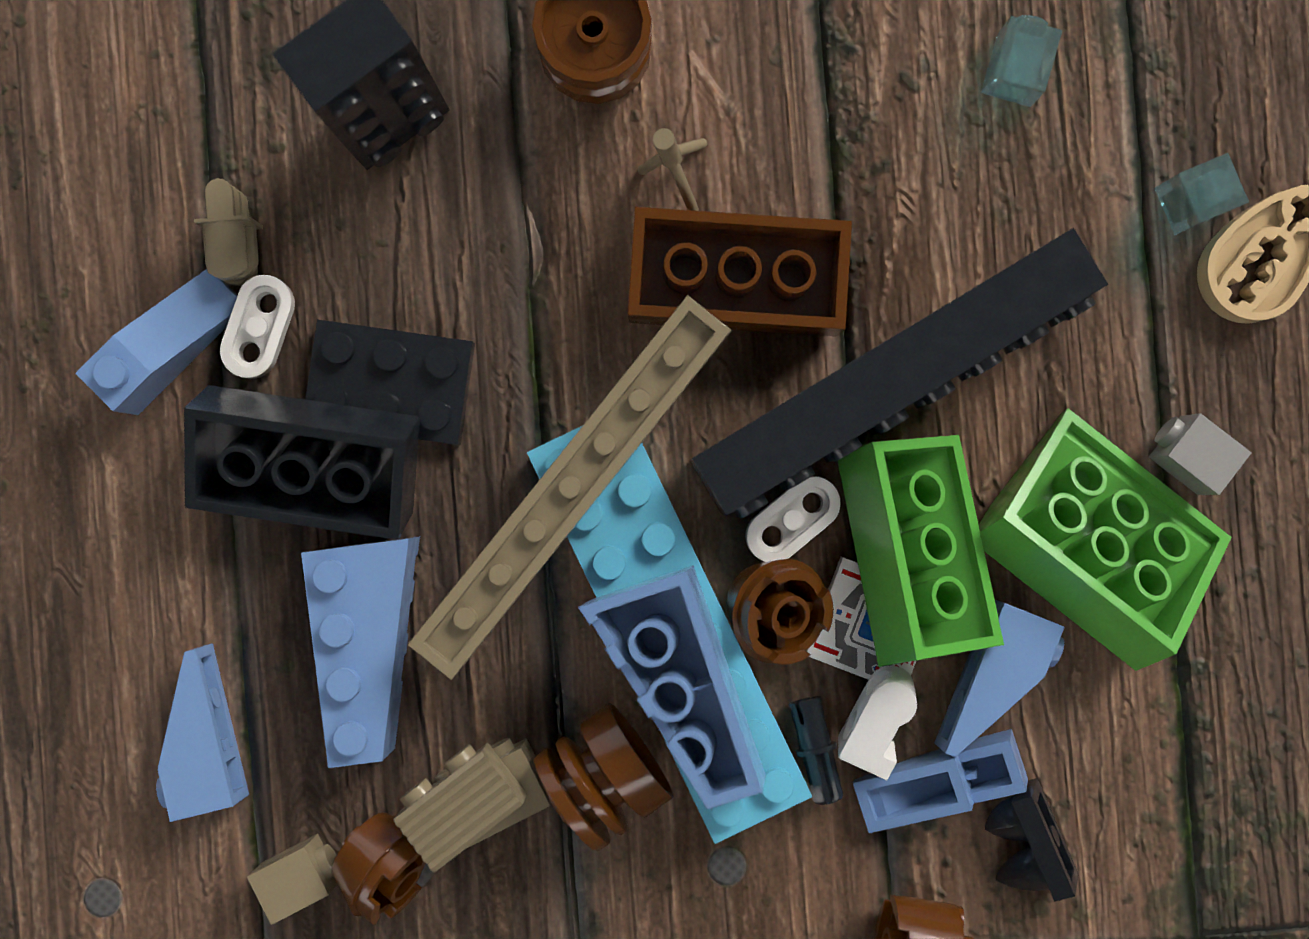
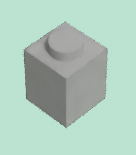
(1198, 453)

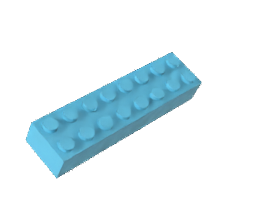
(638, 537)

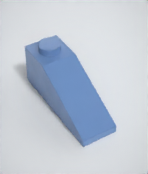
(159, 344)
(999, 676)
(200, 752)

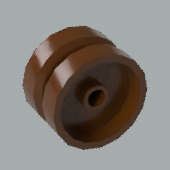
(592, 66)

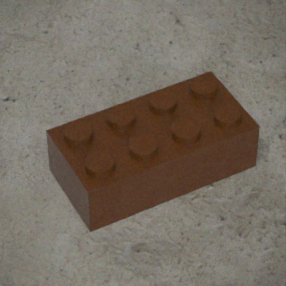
(741, 269)

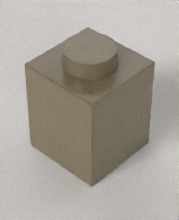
(294, 878)

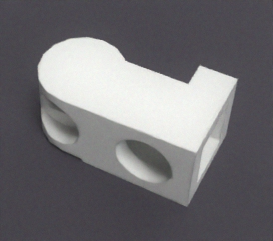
(879, 711)

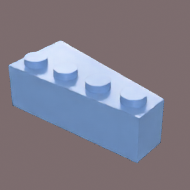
(359, 643)
(678, 669)

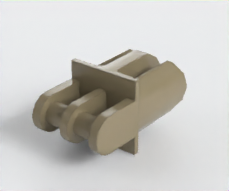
(229, 234)

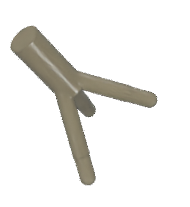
(671, 156)

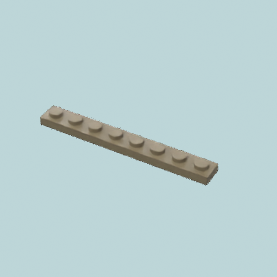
(569, 487)

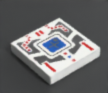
(850, 638)

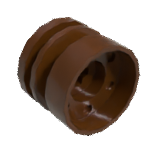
(595, 782)

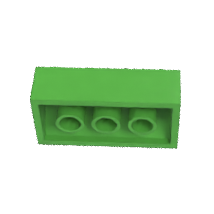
(919, 549)

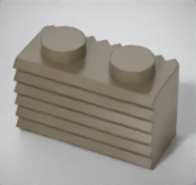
(460, 806)

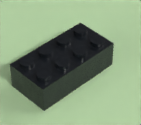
(364, 80)
(300, 461)

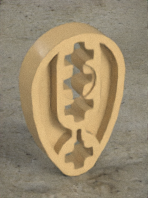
(1238, 245)

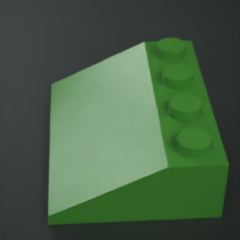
(1104, 542)

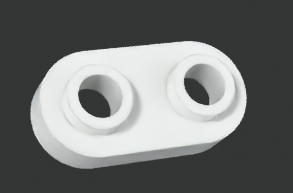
(252, 325)
(792, 520)

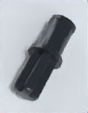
(816, 750)

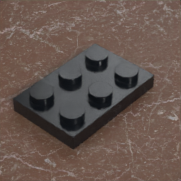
(394, 374)

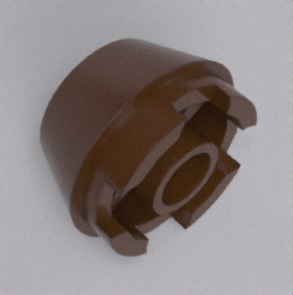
(779, 610)
(377, 869)

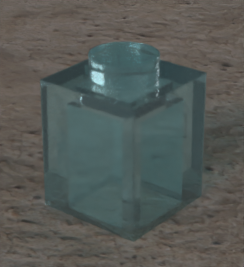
(1022, 60)
(1201, 194)

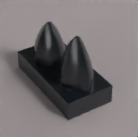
(1047, 859)

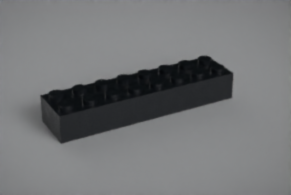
(904, 370)

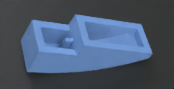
(942, 784)

